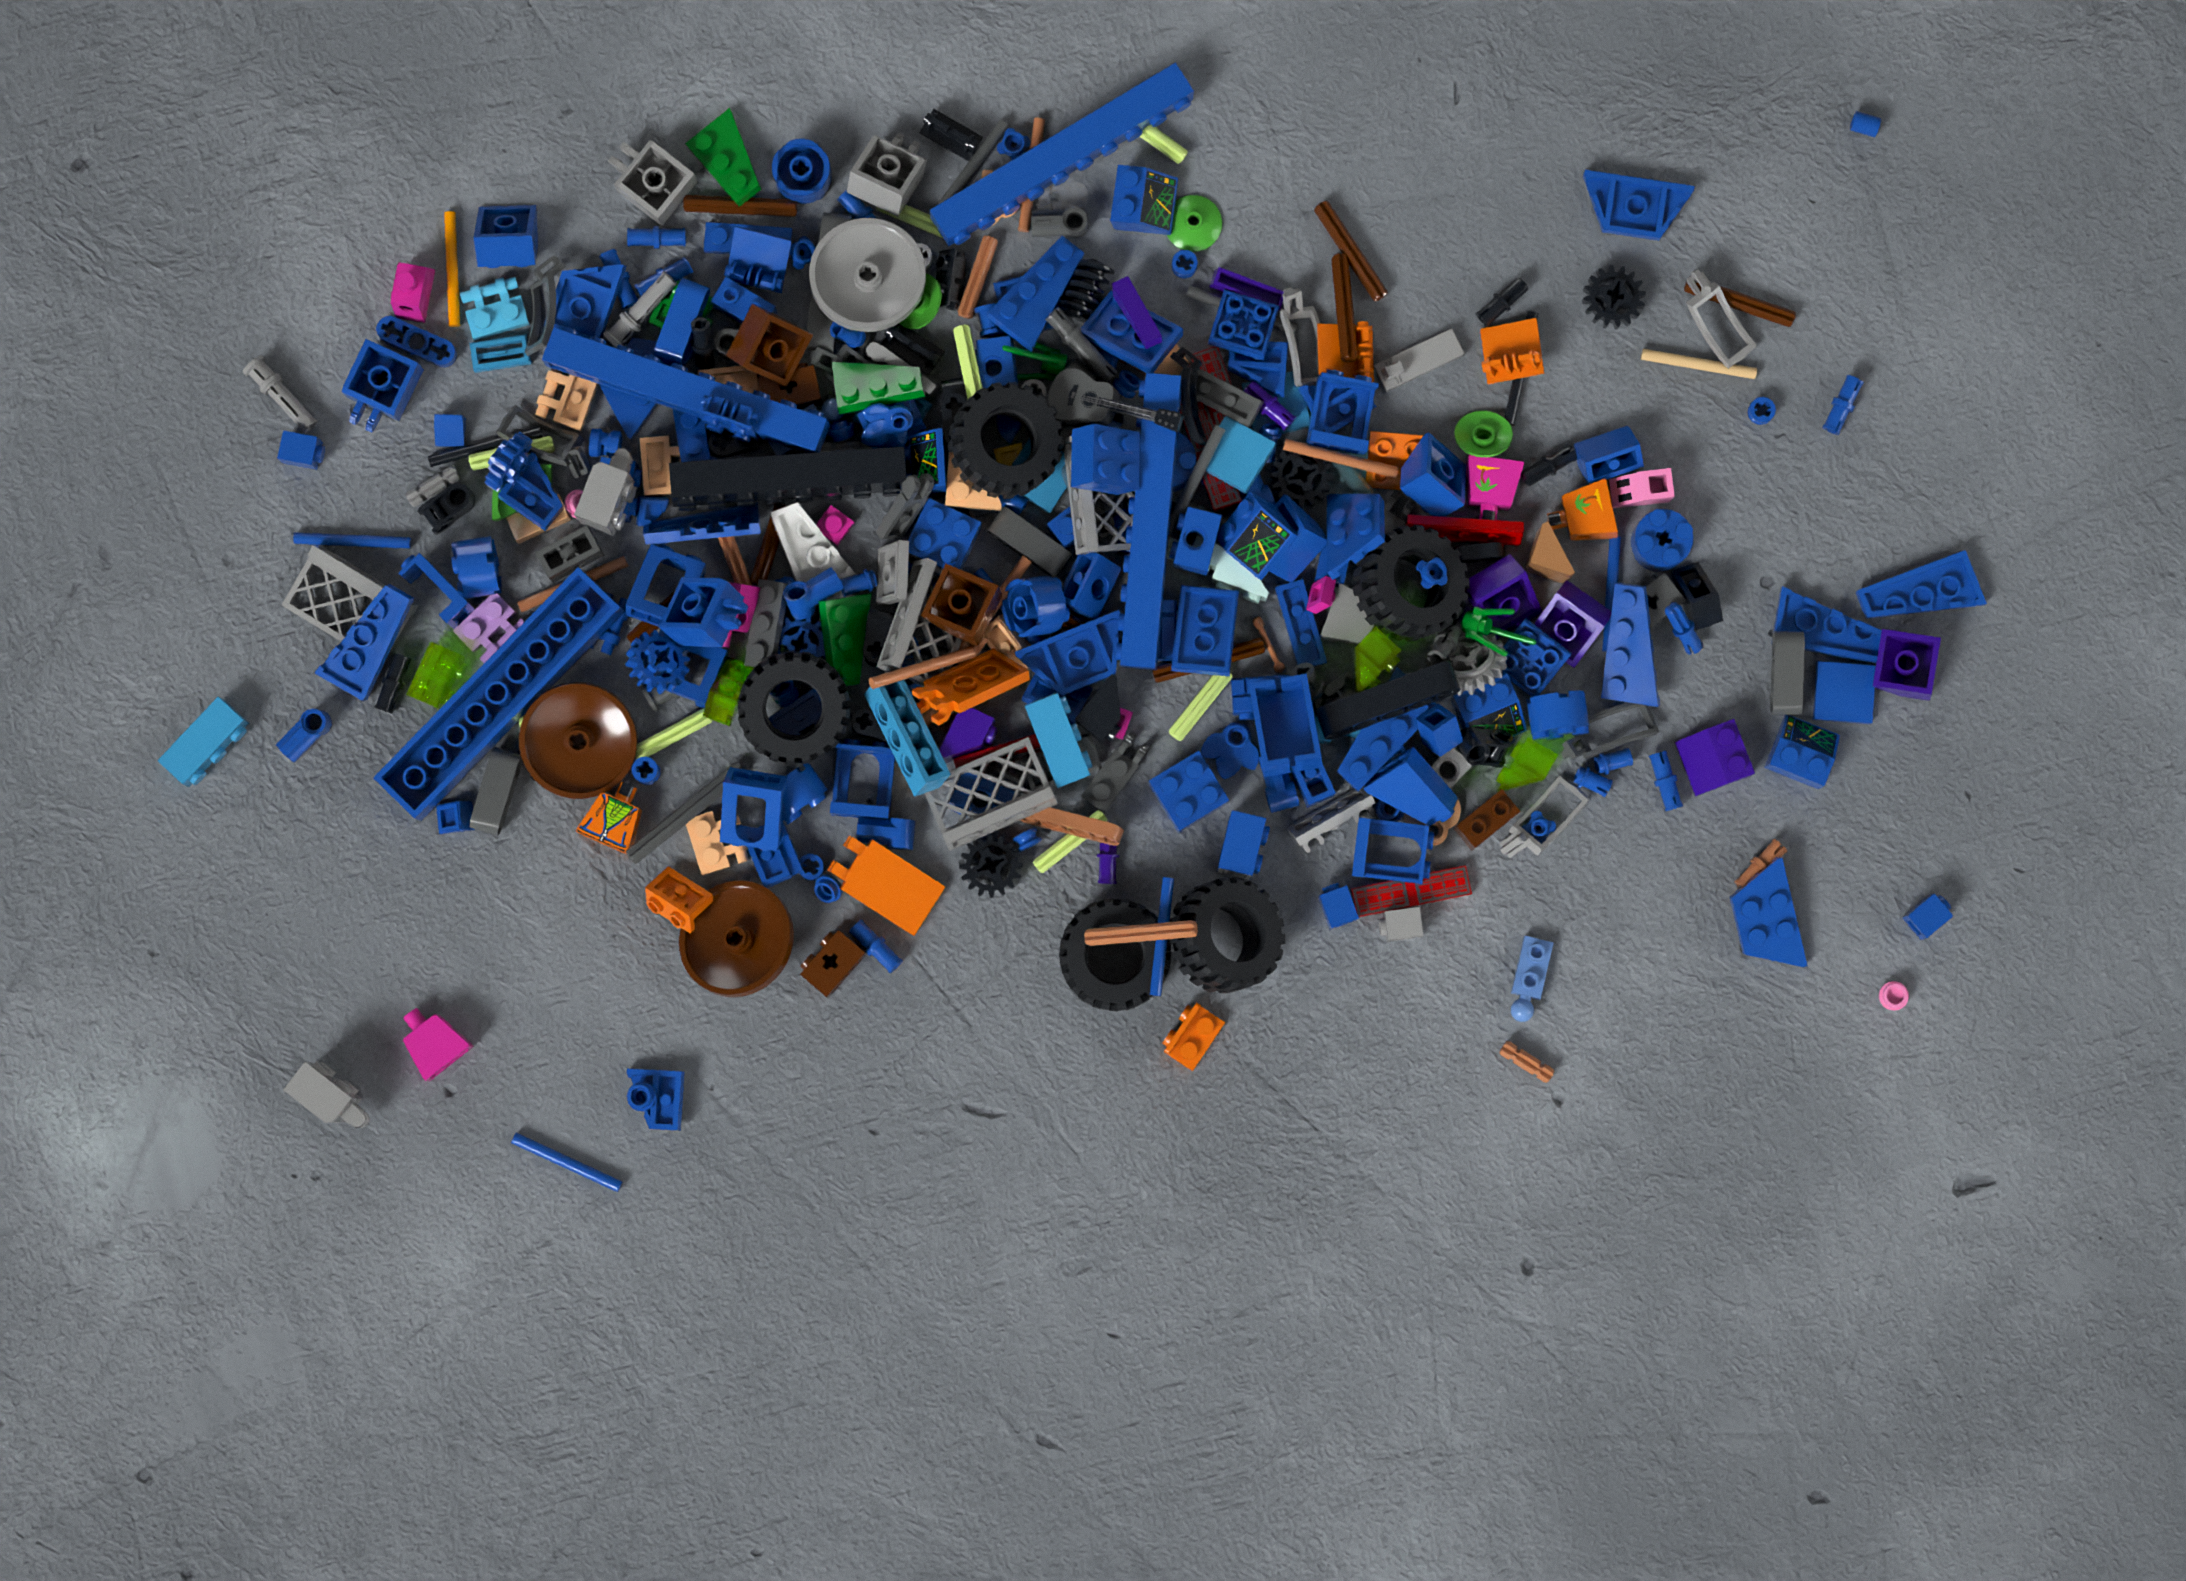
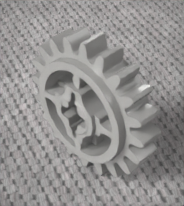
(1475, 663)

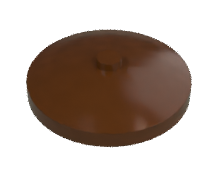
(578, 740)
(738, 940)

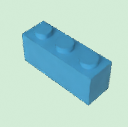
(1058, 739)
(204, 742)

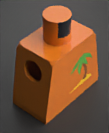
(1586, 513)

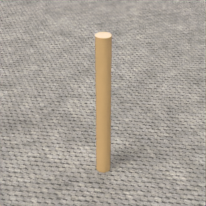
(1698, 363)

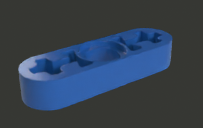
(438, 343)

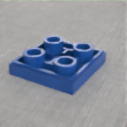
(1243, 324)
(1533, 665)

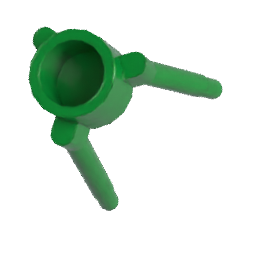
(1052, 361)
(1477, 624)

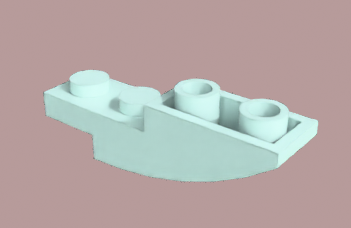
(1230, 573)

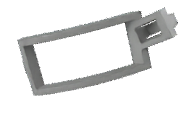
(1707, 291)
(1291, 313)
(1522, 836)

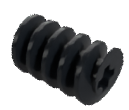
(1085, 288)

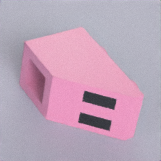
(1642, 488)

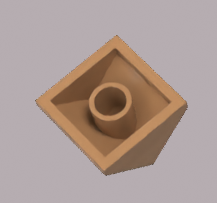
(1548, 557)

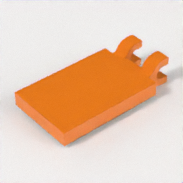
(969, 684)
(888, 884)

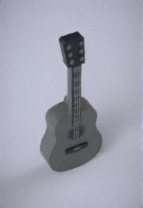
(1084, 400)

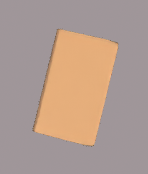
(524, 529)
(1004, 639)

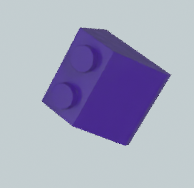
(1507, 587)
(1573, 620)
(1906, 664)
(968, 734)
(1714, 757)

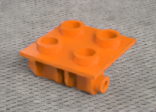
(1329, 350)
(1511, 351)
(1391, 450)

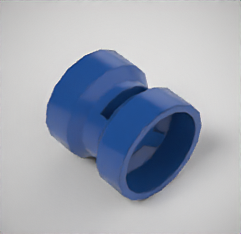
(604, 443)

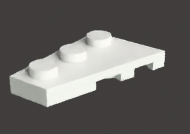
(805, 545)

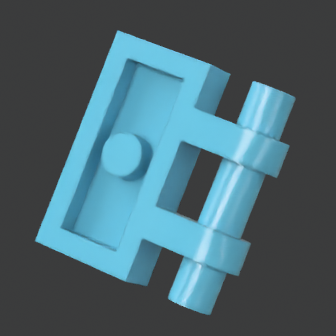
(498, 316)

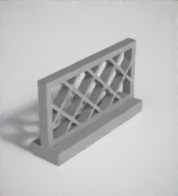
(1085, 517)
(343, 571)
(905, 622)
(1004, 813)

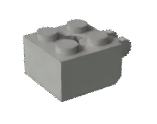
(651, 164)
(887, 173)
(607, 494)
(326, 1096)

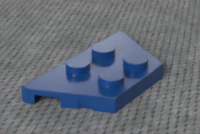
(1635, 204)
(587, 298)
(629, 409)
(1353, 528)
(1075, 656)
(1768, 917)

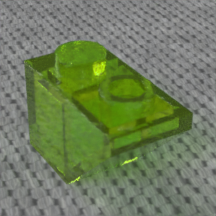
(1372, 657)
(725, 692)
(1529, 766)

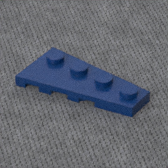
(1037, 294)
(705, 525)
(1932, 587)
(1826, 628)
(363, 651)
(1629, 654)
(1378, 744)

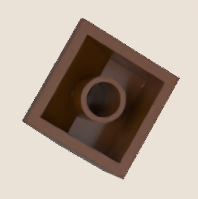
(769, 345)
(962, 604)

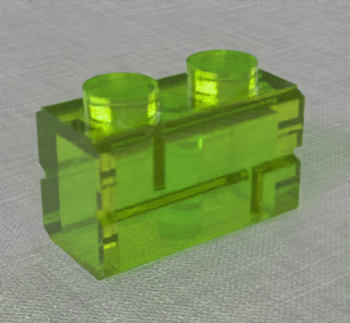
(437, 676)

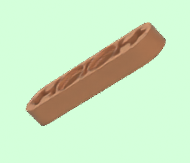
(1077, 825)

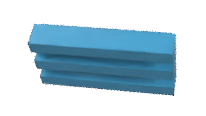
(474, 346)

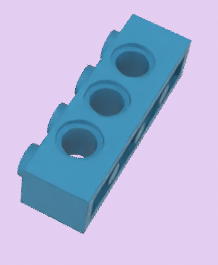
(908, 737)

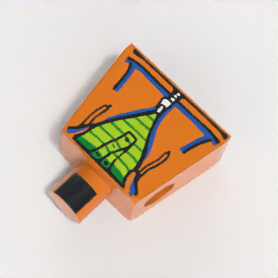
(613, 819)

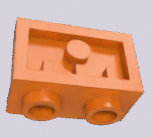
(677, 898)
(1193, 1036)

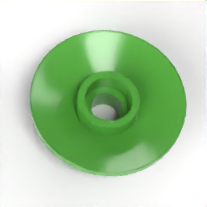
(1203, 234)
(927, 307)
(1483, 434)

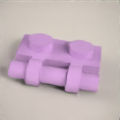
(484, 623)

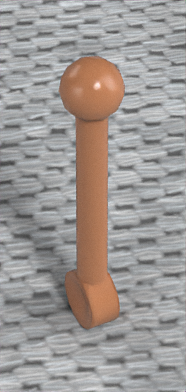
(1278, 666)

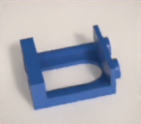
(1364, 391)
(456, 611)
(648, 611)
(695, 692)
(845, 755)
(756, 785)
(1411, 874)

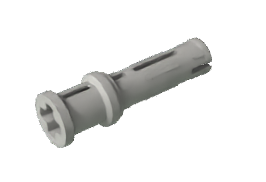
(631, 320)
(272, 384)

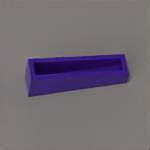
(1242, 285)
(1136, 312)

